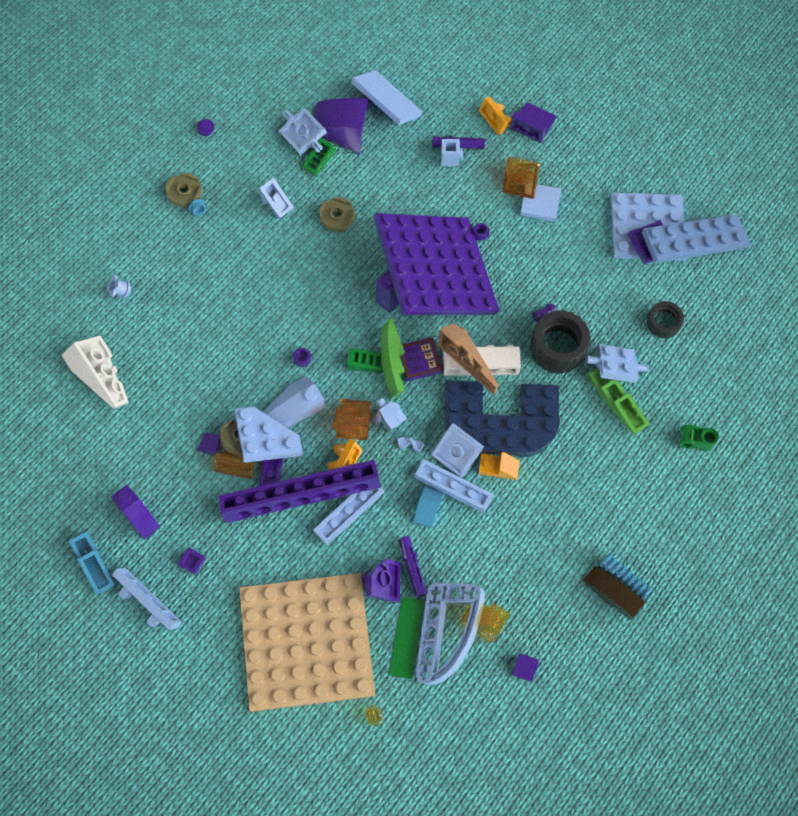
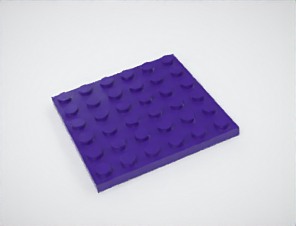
(435, 265)

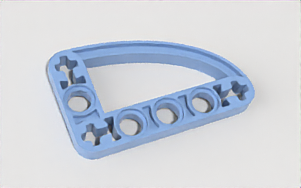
(444, 598)

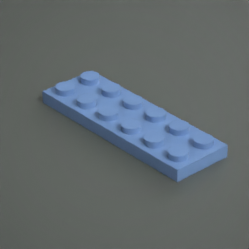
(695, 238)

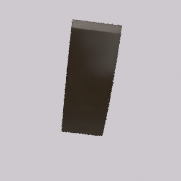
(614, 592)

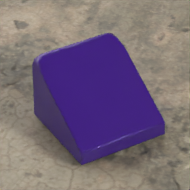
(210, 444)
(525, 667)

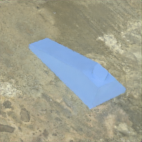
(296, 403)

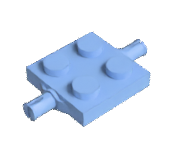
(302, 131)
(617, 363)

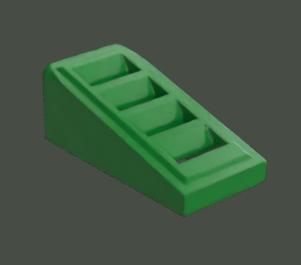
(327, 156)
(359, 366)

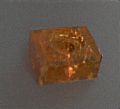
(352, 419)

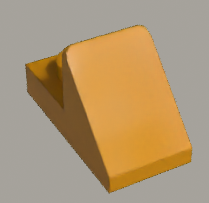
(499, 466)

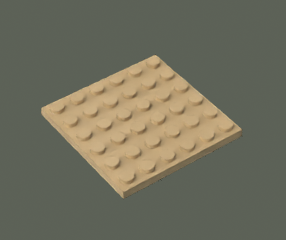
(306, 642)

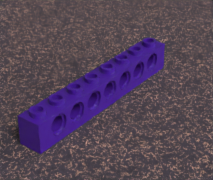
(299, 491)

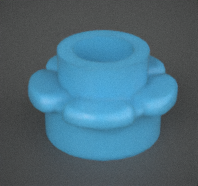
(197, 207)

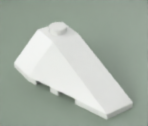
(92, 364)

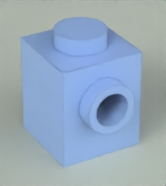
(451, 152)

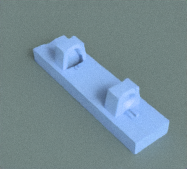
(134, 587)

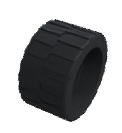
(567, 323)

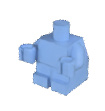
(389, 415)

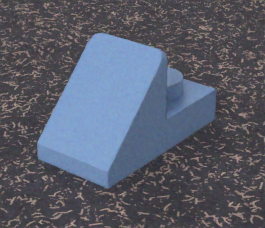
(275, 198)

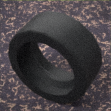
(668, 307)

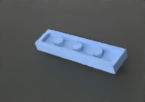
(453, 486)
(346, 514)

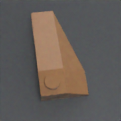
(460, 348)

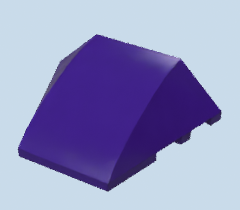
(343, 120)

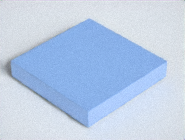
(544, 205)
(457, 450)

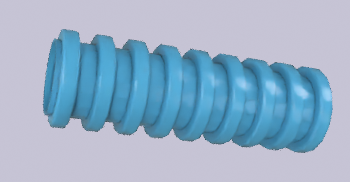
(625, 576)

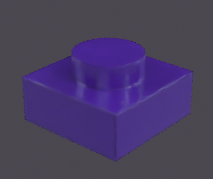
(191, 561)

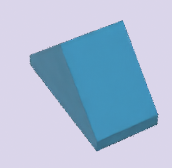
(428, 507)

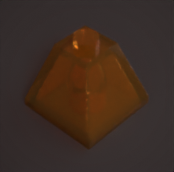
(521, 176)

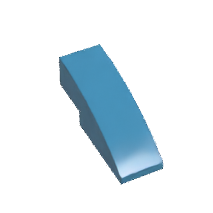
(92, 562)

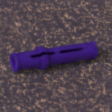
(465, 142)
(411, 563)

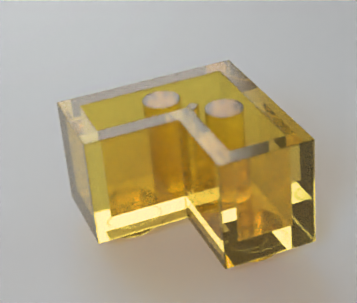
(491, 621)

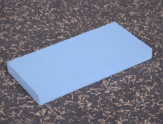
(386, 97)

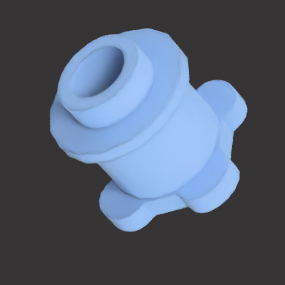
(118, 287)

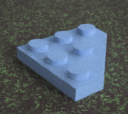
(264, 437)

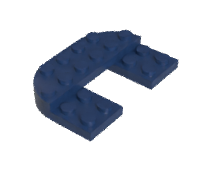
(514, 435)

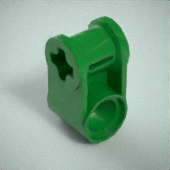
(694, 437)

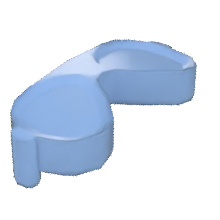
(404, 442)

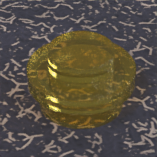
(374, 715)

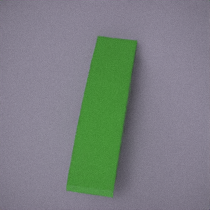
(391, 352)
(619, 402)

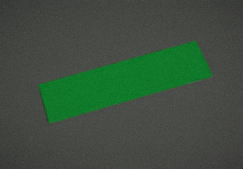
(406, 637)

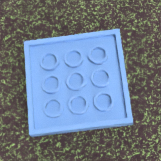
(637, 210)

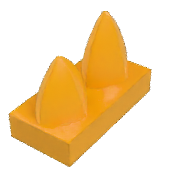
(494, 116)
(347, 453)

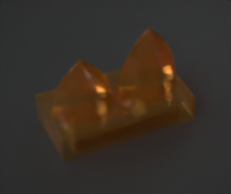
(232, 465)

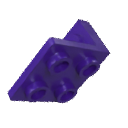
(532, 122)

